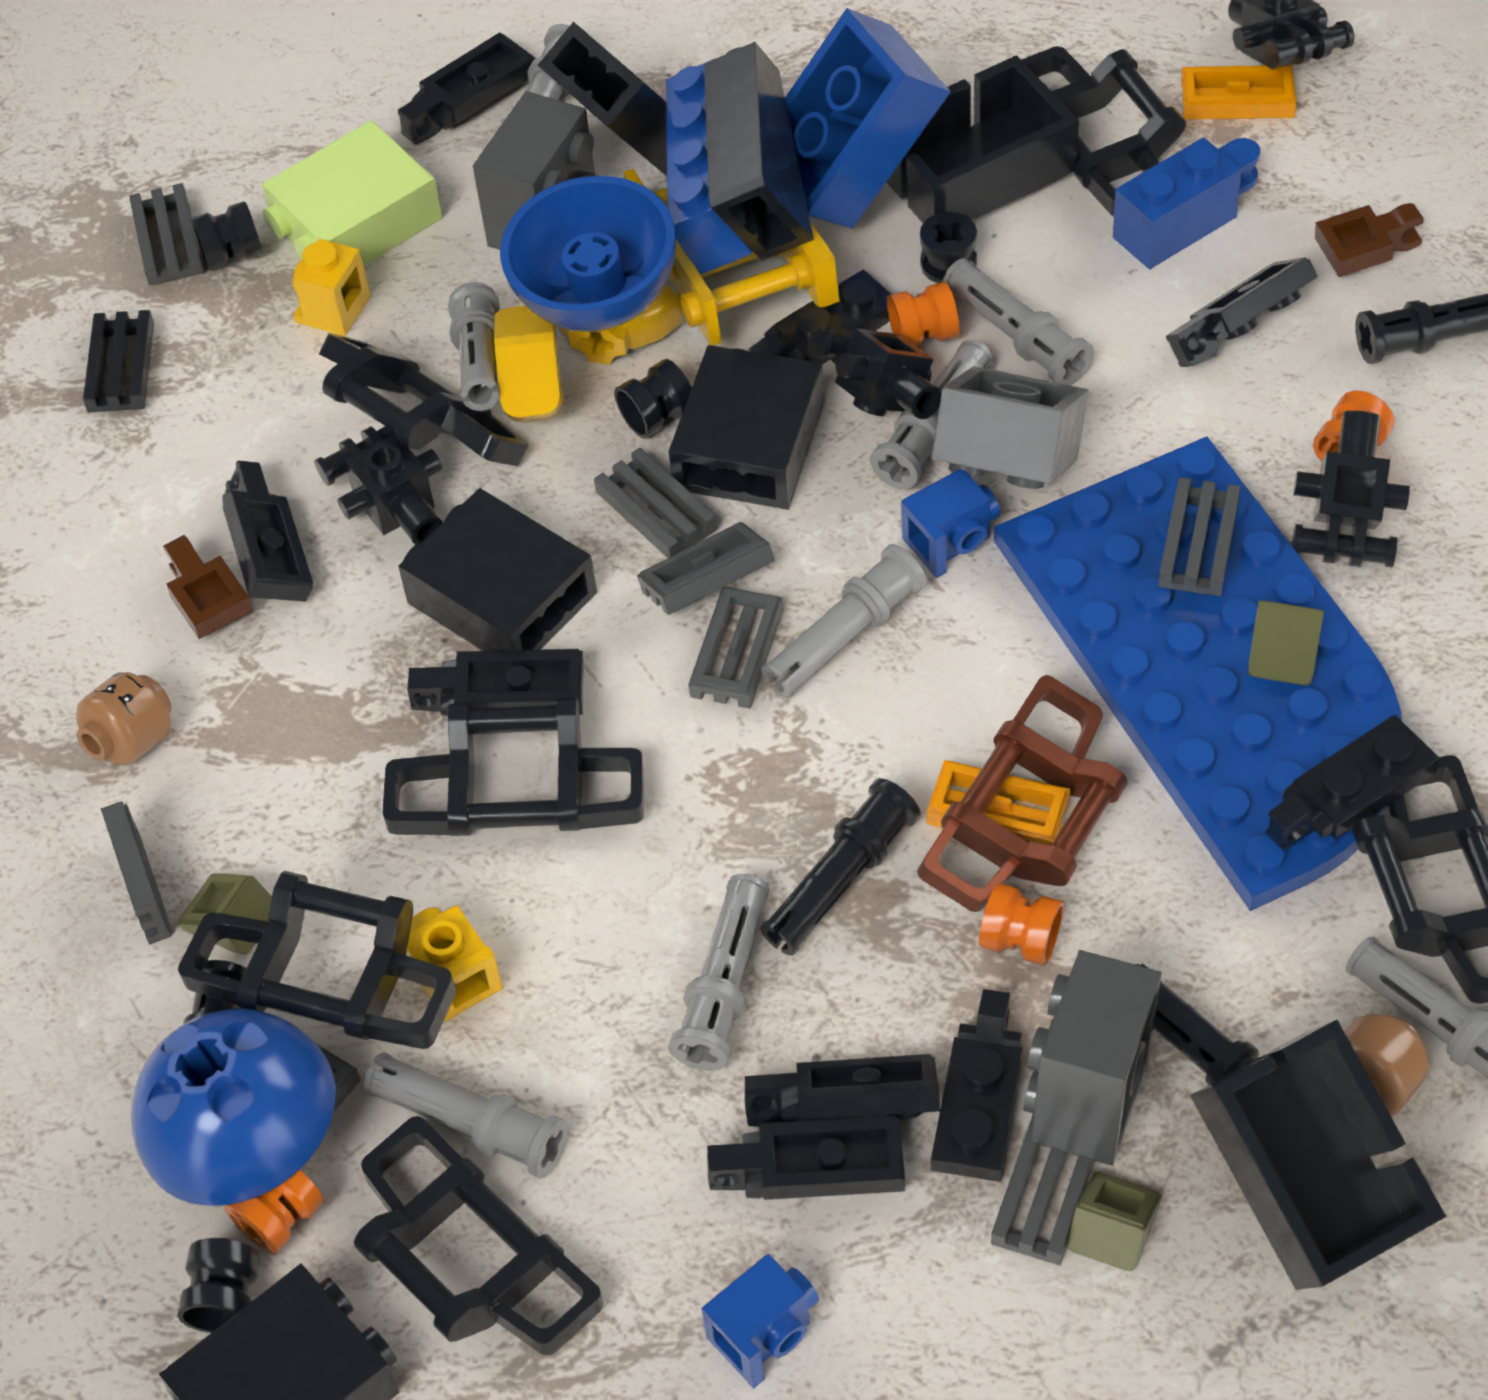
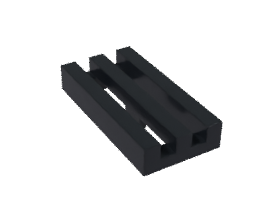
(119, 329)

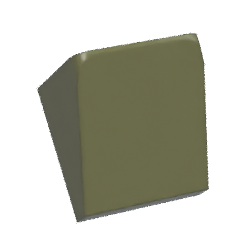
(1285, 642)
(231, 896)
(1113, 1221)

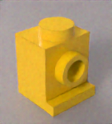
(323, 280)
(453, 944)

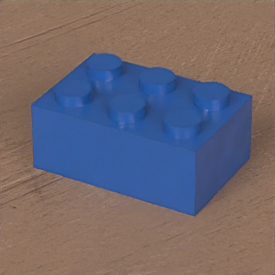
(858, 114)

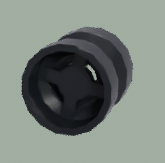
(227, 235)
(654, 398)
(218, 1283)

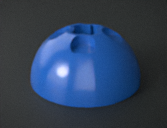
(589, 252)
(231, 1106)

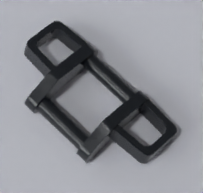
(1094, 92)
(442, 411)
(459, 767)
(1395, 840)
(277, 941)
(395, 1233)

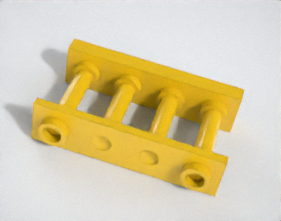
(807, 268)

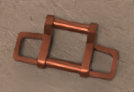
(965, 821)

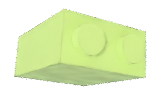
(353, 194)

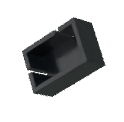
(1016, 146)
(1301, 1149)

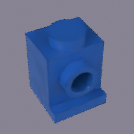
(947, 519)
(759, 1316)

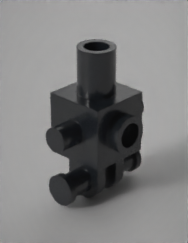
(1286, 31)
(879, 370)
(385, 482)
(1350, 493)

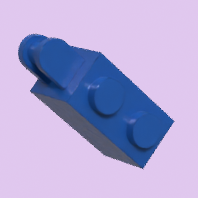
(1183, 198)

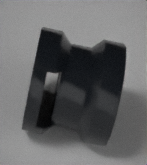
(944, 241)

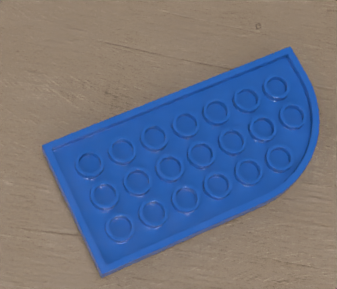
(1180, 659)

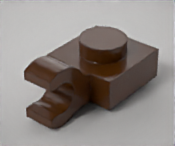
(1365, 240)
(206, 592)

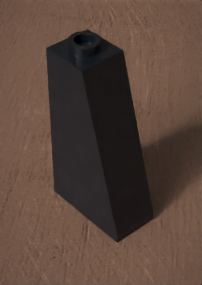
(753, 153)

